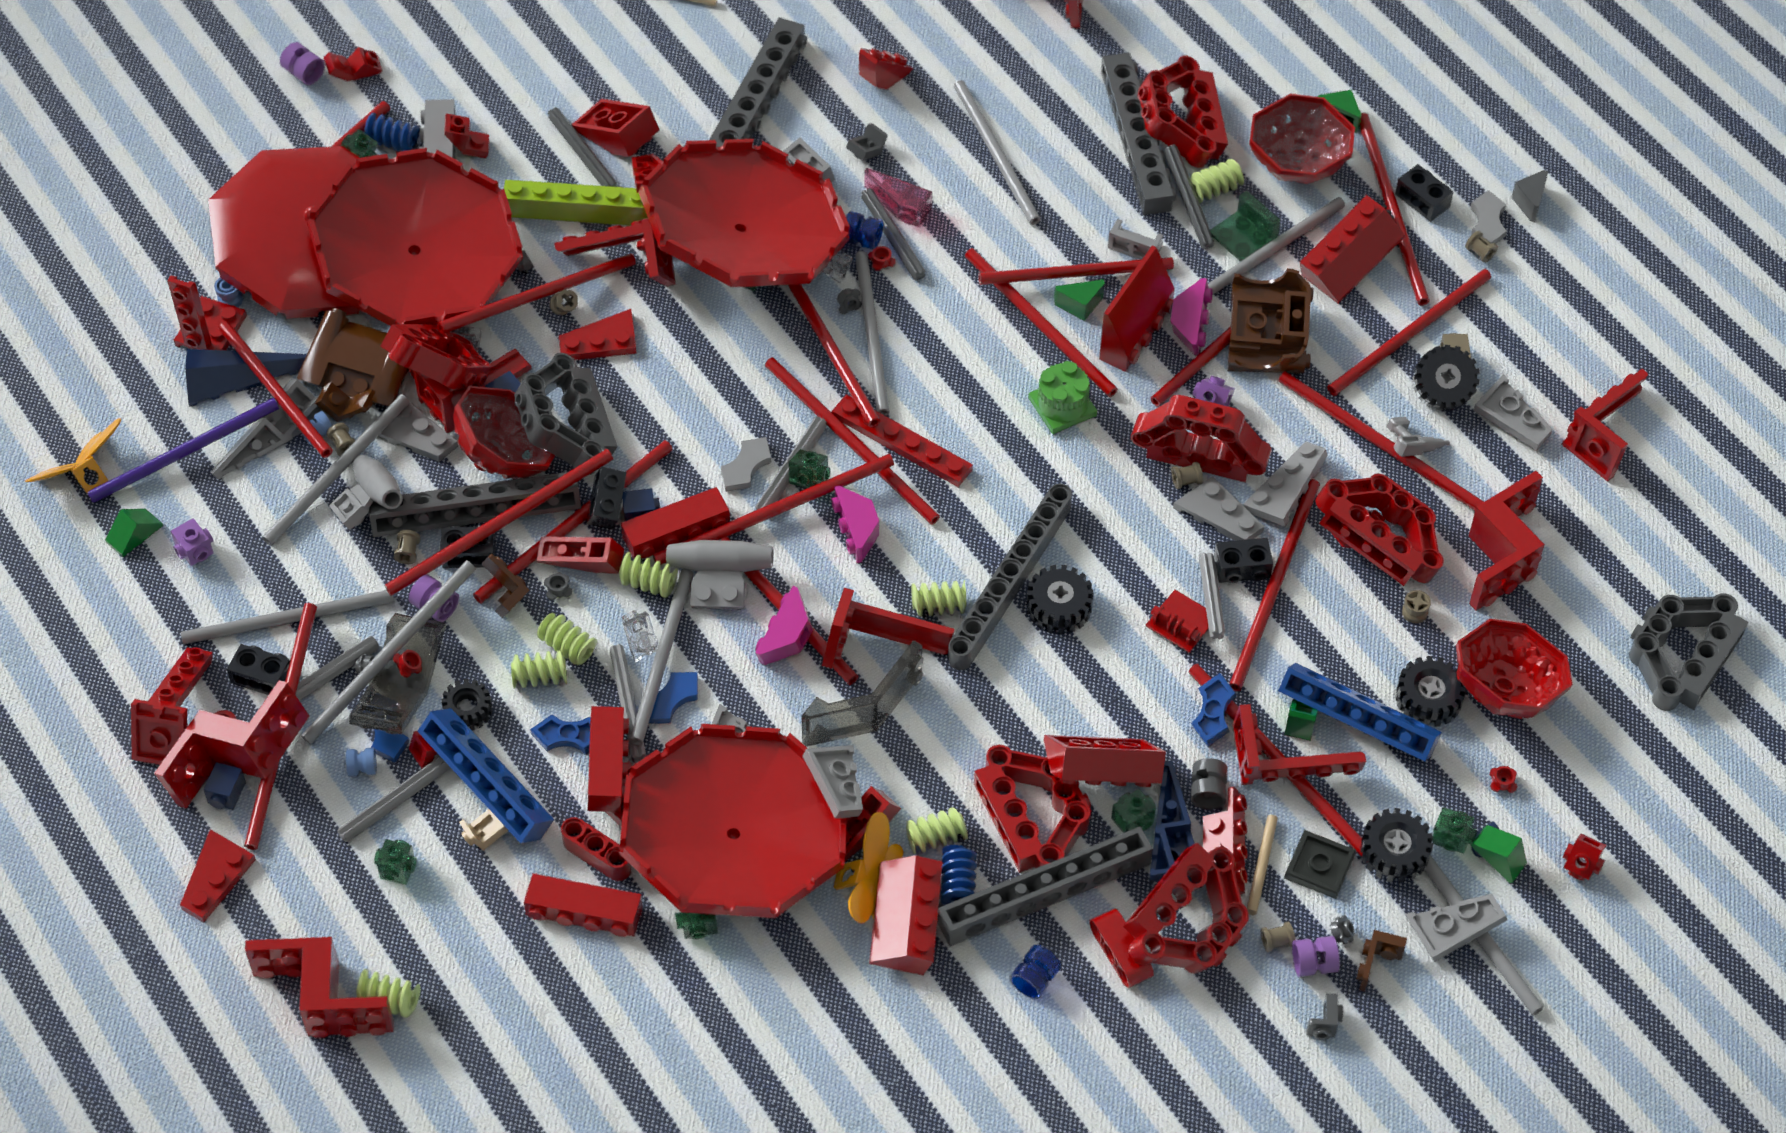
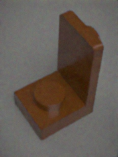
(340, 405)
(515, 584)
(1383, 944)

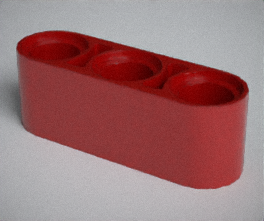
(592, 838)
(1115, 944)

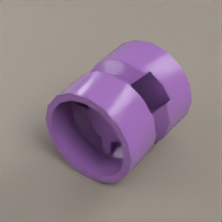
(302, 63)
(424, 589)
(1306, 960)

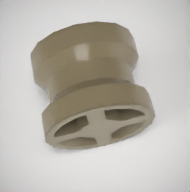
(1416, 606)

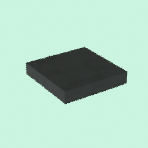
(1320, 864)

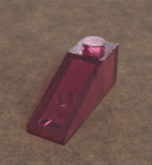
(901, 198)

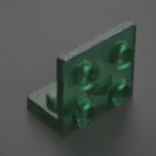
(1247, 228)

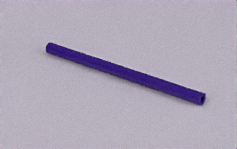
(183, 450)

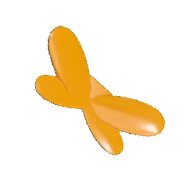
(84, 460)
(866, 871)

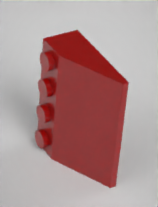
(1136, 312)

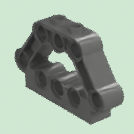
(584, 404)
(1686, 613)

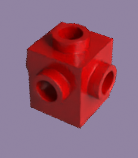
(1584, 848)

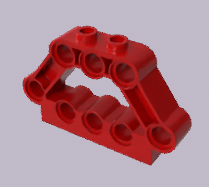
(1205, 132)
(439, 356)
(1232, 456)
(1350, 521)
(1032, 771)
(1223, 898)

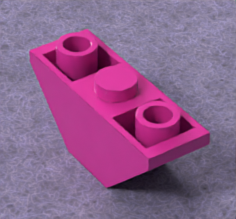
(1191, 314)
(857, 520)
(786, 630)

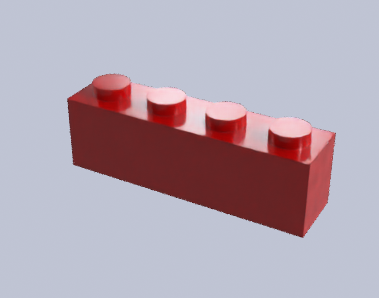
(674, 523)
(606, 758)
(583, 905)

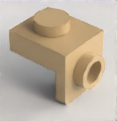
(483, 830)

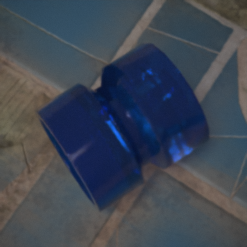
(864, 230)
(1036, 970)

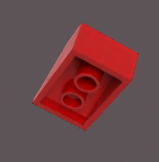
(618, 126)

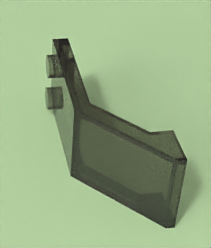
(390, 697)
(867, 713)

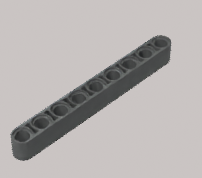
(1044, 526)

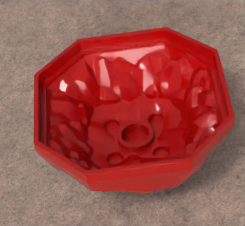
(1512, 669)

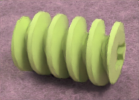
(1217, 178)
(646, 576)
(938, 598)
(566, 638)
(538, 669)
(936, 829)
(400, 998)

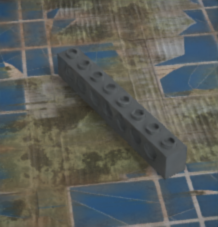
(761, 82)
(1141, 150)
(467, 505)
(1044, 886)

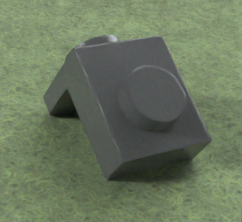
(869, 144)
(1327, 1026)

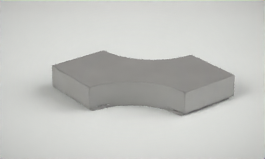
(1488, 212)
(752, 456)

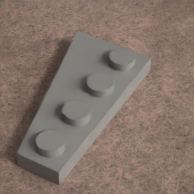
(1283, 489)

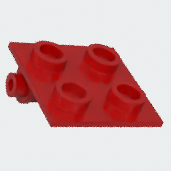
(1179, 620)

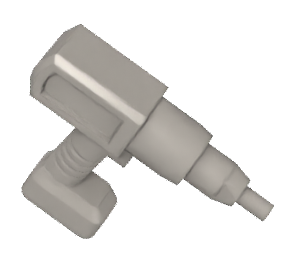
(1412, 444)

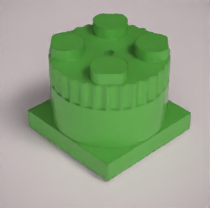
(1063, 397)

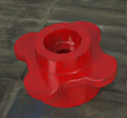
(881, 258)
(408, 663)
(1506, 773)

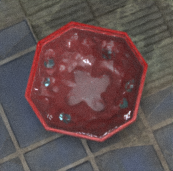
(1301, 138)
(494, 435)

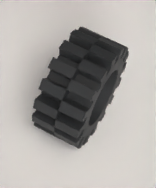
(469, 691)

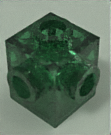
(360, 144)
(808, 469)
(1133, 811)
(1454, 830)
(395, 861)
(696, 924)

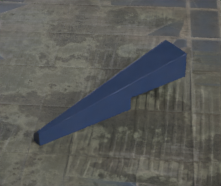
(222, 371)
(1172, 825)

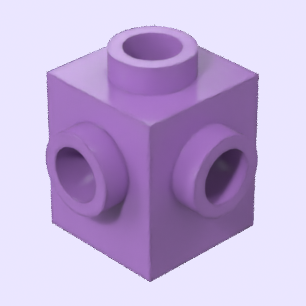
(1221, 393)
(192, 542)

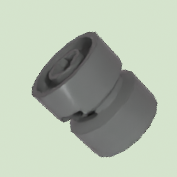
(1209, 783)

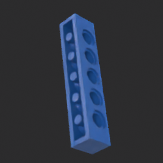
(1360, 711)
(485, 775)

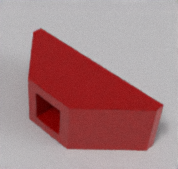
(882, 68)

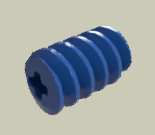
(392, 135)
(957, 873)

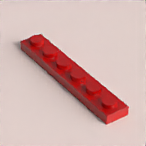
(905, 443)

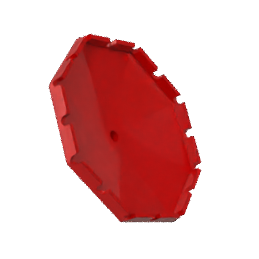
(744, 213)
(264, 230)
(414, 237)
(730, 822)

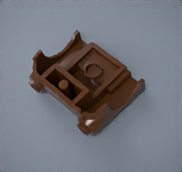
(1270, 324)
(351, 360)

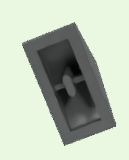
(1528, 193)

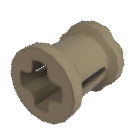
(1481, 246)
(557, 299)
(339, 435)
(1187, 475)
(407, 546)
(1277, 936)

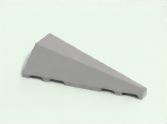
(269, 431)

